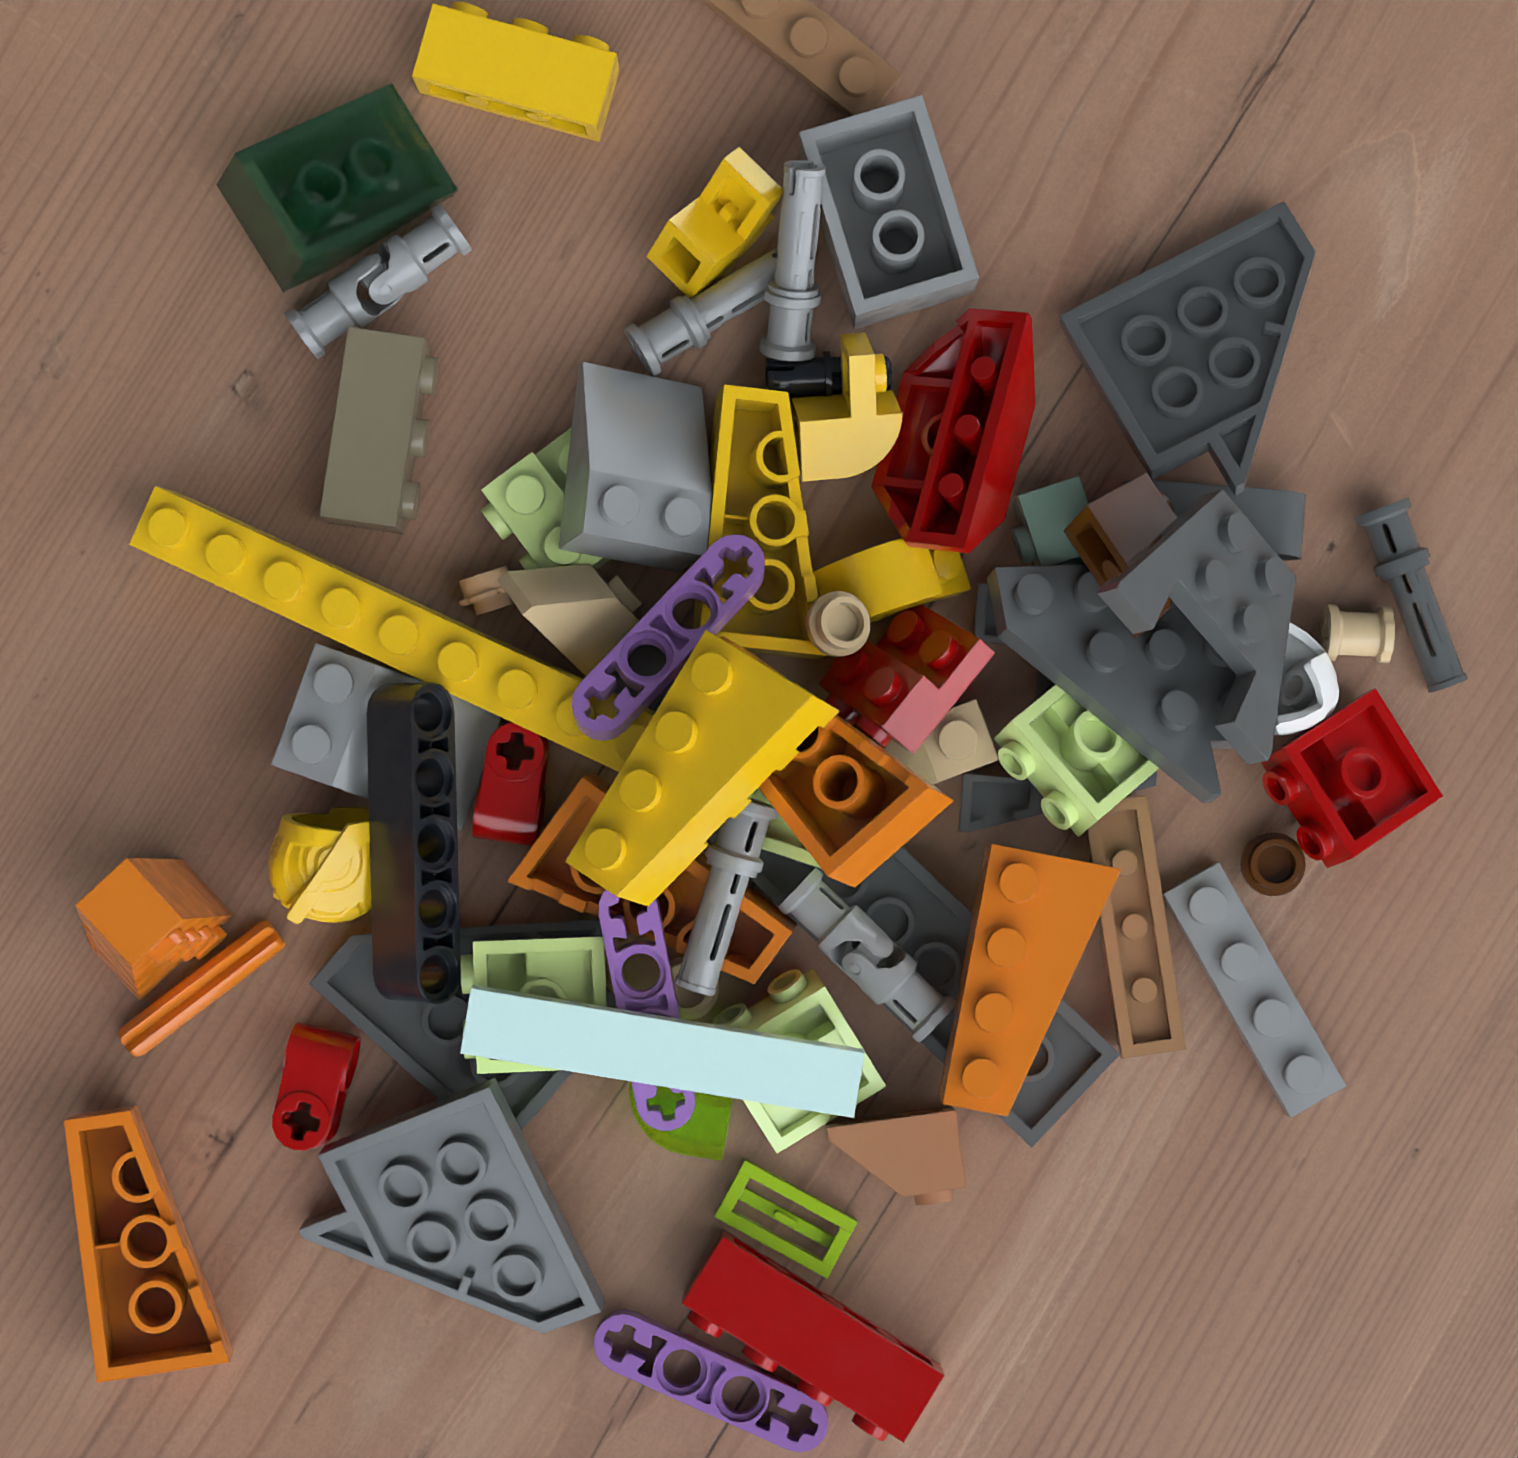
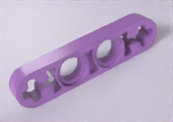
(663, 632)
(656, 1000)
(706, 1389)

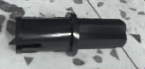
(810, 377)

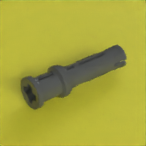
(1399, 554)

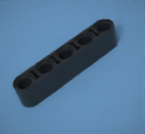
(413, 842)

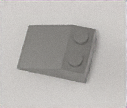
(637, 470)
(329, 727)

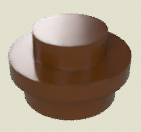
(1272, 864)

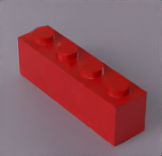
(812, 1337)

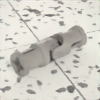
(395, 269)
(896, 978)

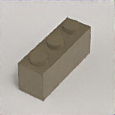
(378, 431)

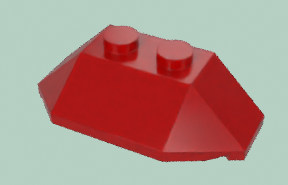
(960, 432)

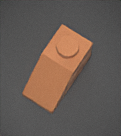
(907, 1151)

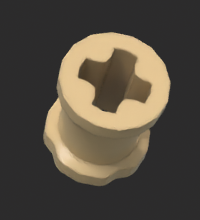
(1358, 633)

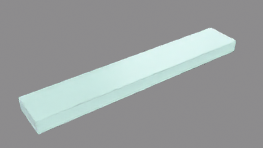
(662, 1051)

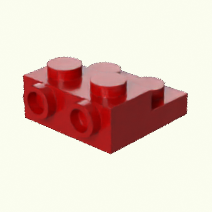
(907, 678)
(1349, 780)

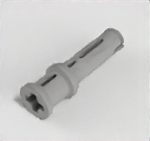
(793, 290)
(693, 319)
(732, 863)

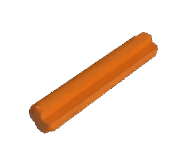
(201, 988)

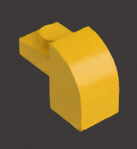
(717, 225)
(850, 430)
(895, 577)

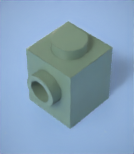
(1043, 518)

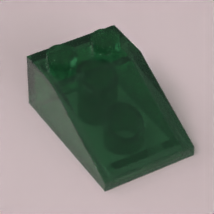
(334, 185)

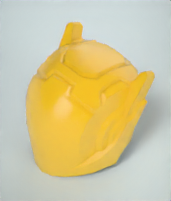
(322, 865)

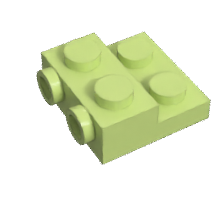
(530, 505)
(1071, 760)
(542, 967)
(804, 1010)

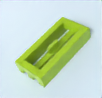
(835, 1244)

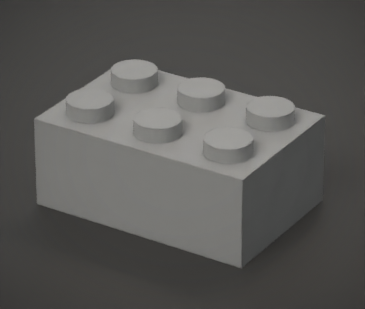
(889, 213)

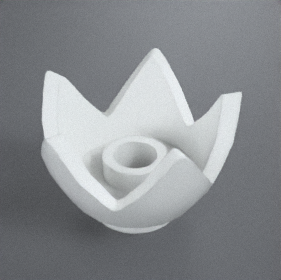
(1307, 685)

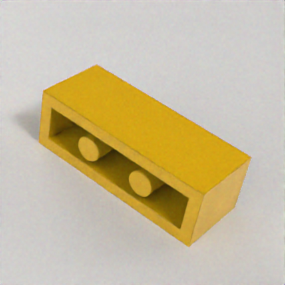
(517, 70)

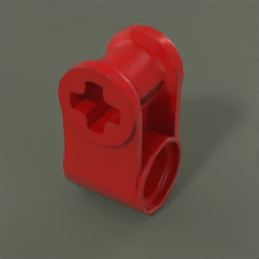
(508, 798)
(314, 1072)

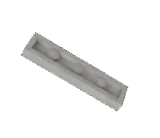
(1253, 990)

